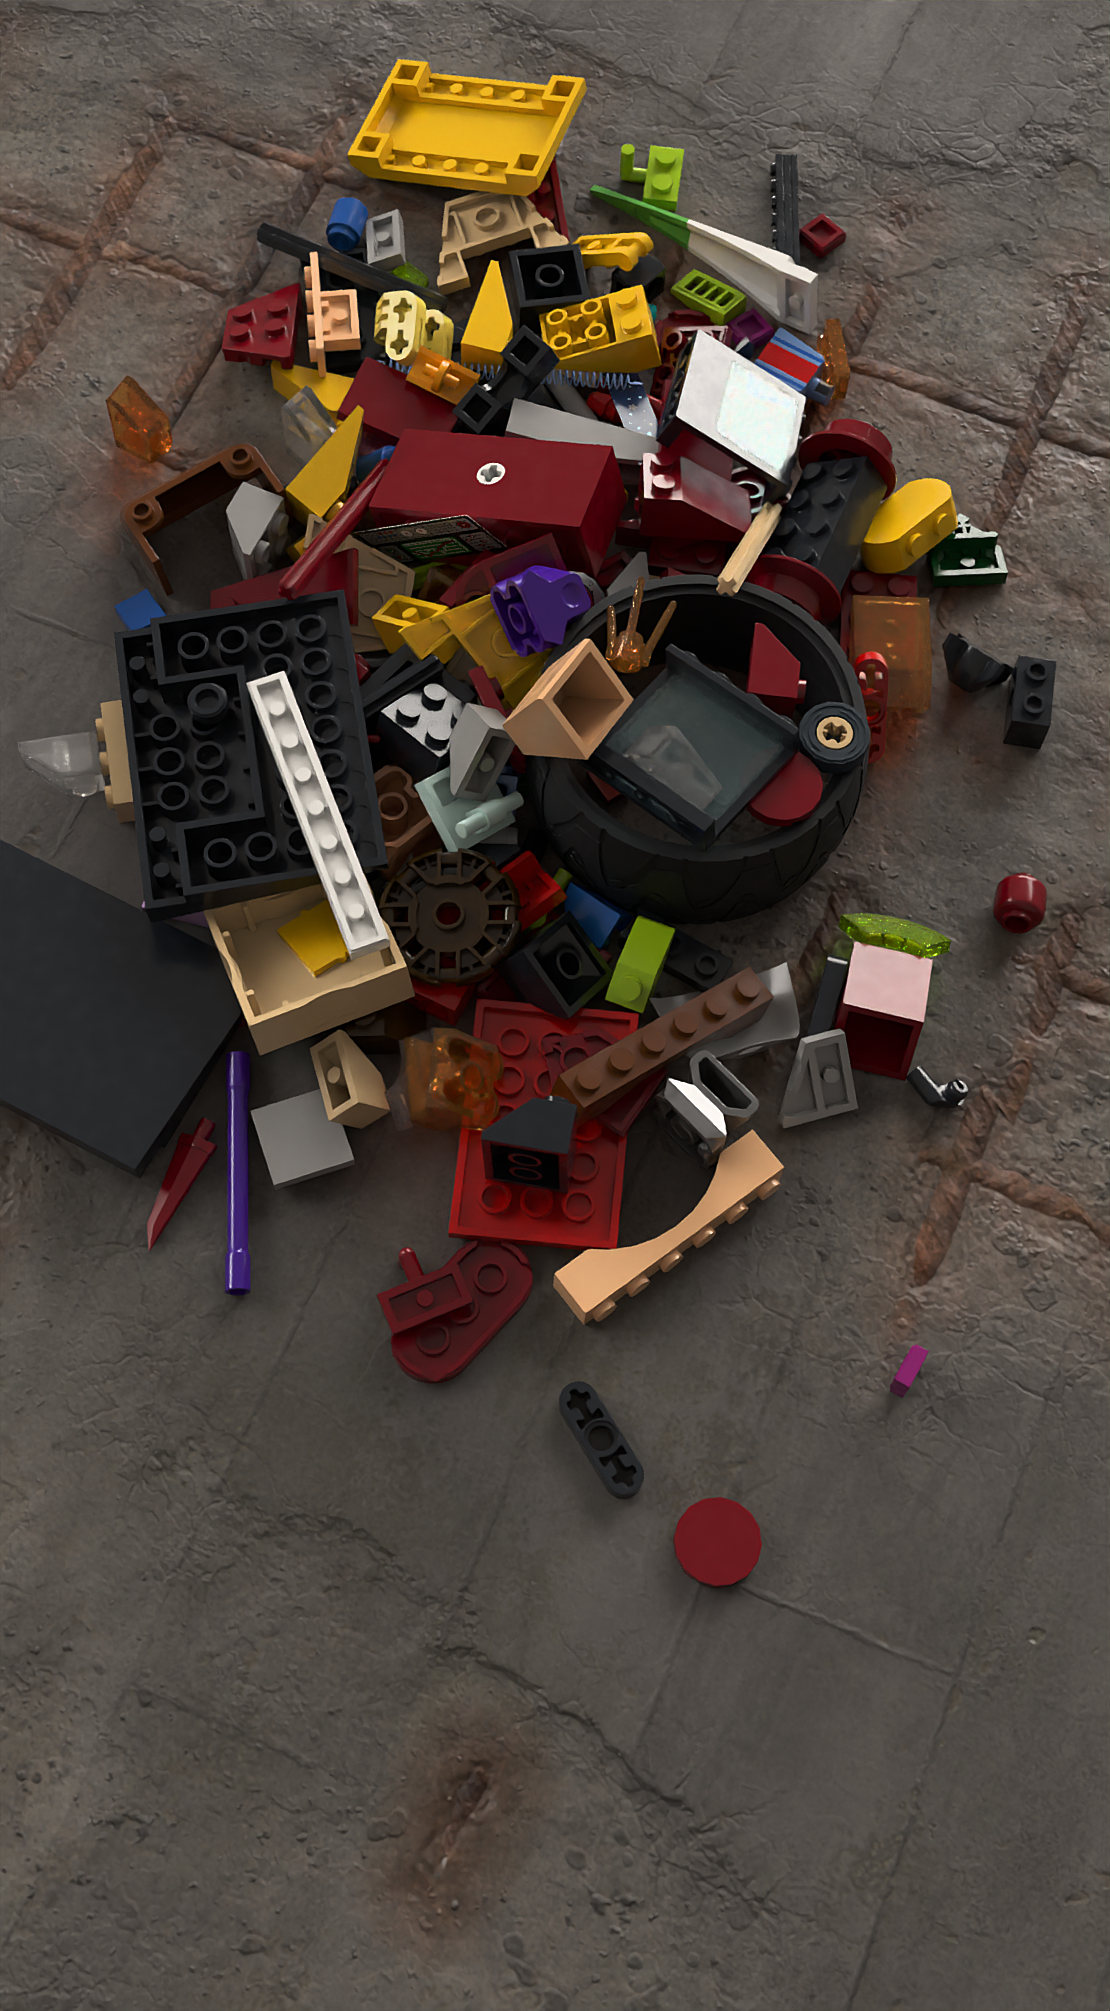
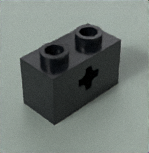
(1029, 702)

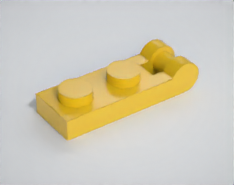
(614, 249)

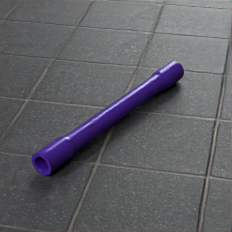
(237, 1256)

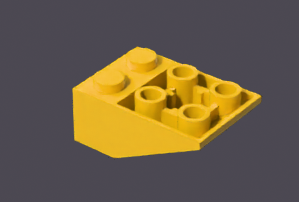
(604, 334)

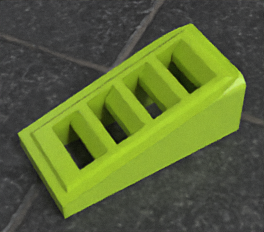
(732, 299)

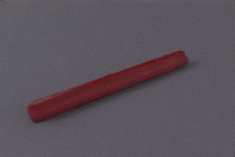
(331, 536)

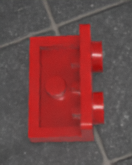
(536, 888)

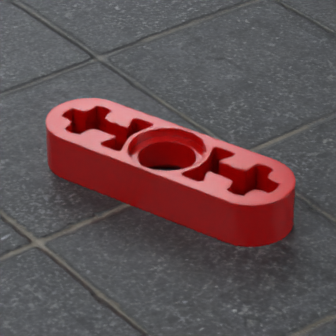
(880, 681)

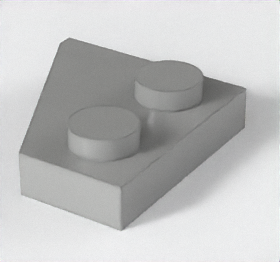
(819, 1080)

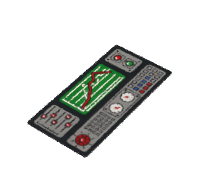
(431, 539)

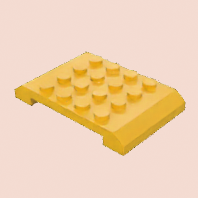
(465, 130)

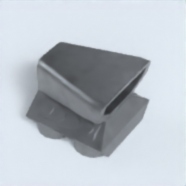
(704, 1109)

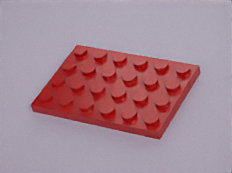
(525, 1214)

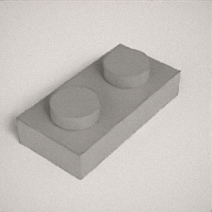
(385, 241)

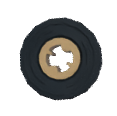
(837, 720)

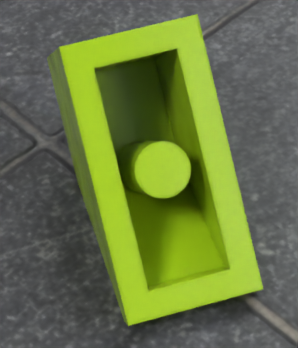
(640, 964)

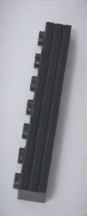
(785, 206)

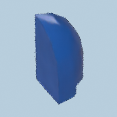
(595, 914)

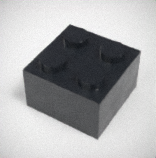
(545, 281)
(418, 730)

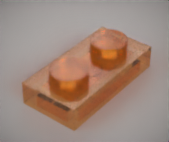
(832, 348)

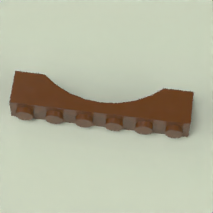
(623, 1065)

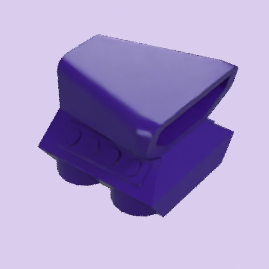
(539, 607)

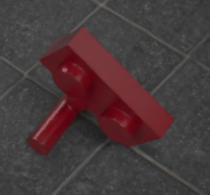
(423, 1295)

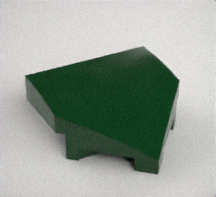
(967, 558)

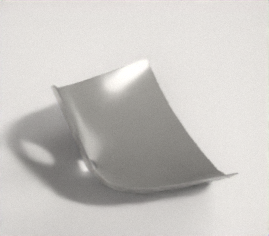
(776, 1026)

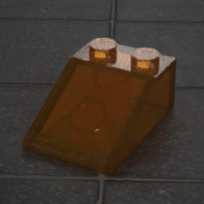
(901, 634)

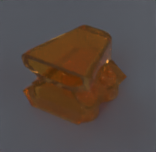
(452, 1080)

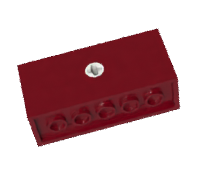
(508, 488)

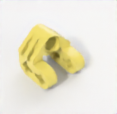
(408, 328)

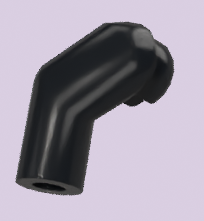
(935, 1094)

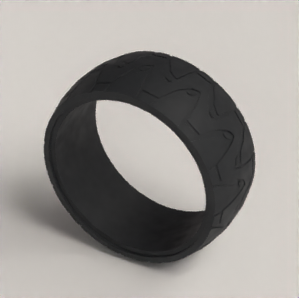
(679, 878)

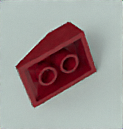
(689, 501)

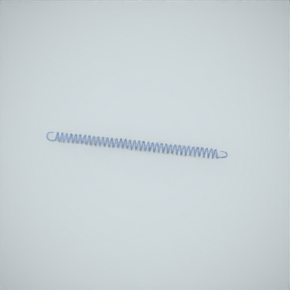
(552, 375)

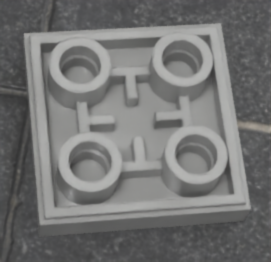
(300, 1139)

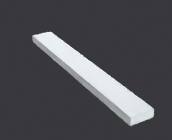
(318, 816)

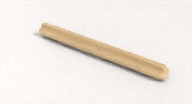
(749, 549)

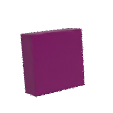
(752, 326)
(908, 1370)

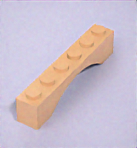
(602, 1277)

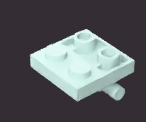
(463, 820)

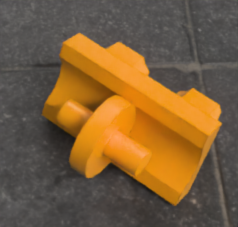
(441, 375)

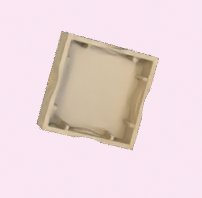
(276, 988)

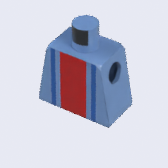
(796, 366)

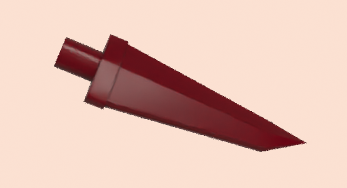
(185, 1167)

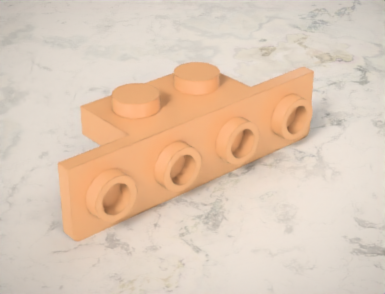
(334, 317)

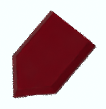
(571, 1050)

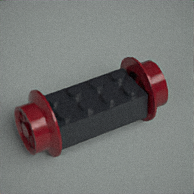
(827, 516)

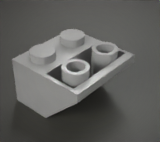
(257, 530)

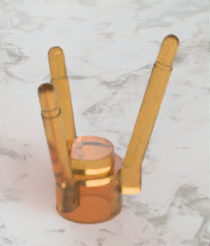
(628, 651)

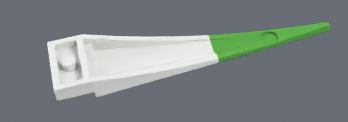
(760, 272)

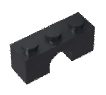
(524, 367)

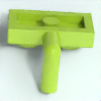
(660, 177)

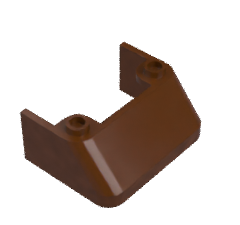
(190, 492)

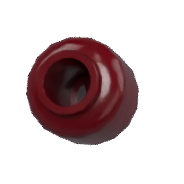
(1020, 903)

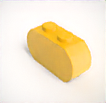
(909, 525)

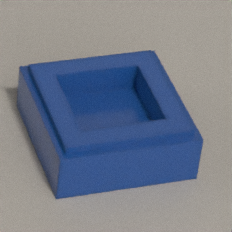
(138, 610)

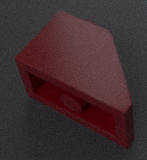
(774, 673)

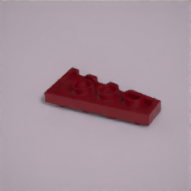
(336, 574)

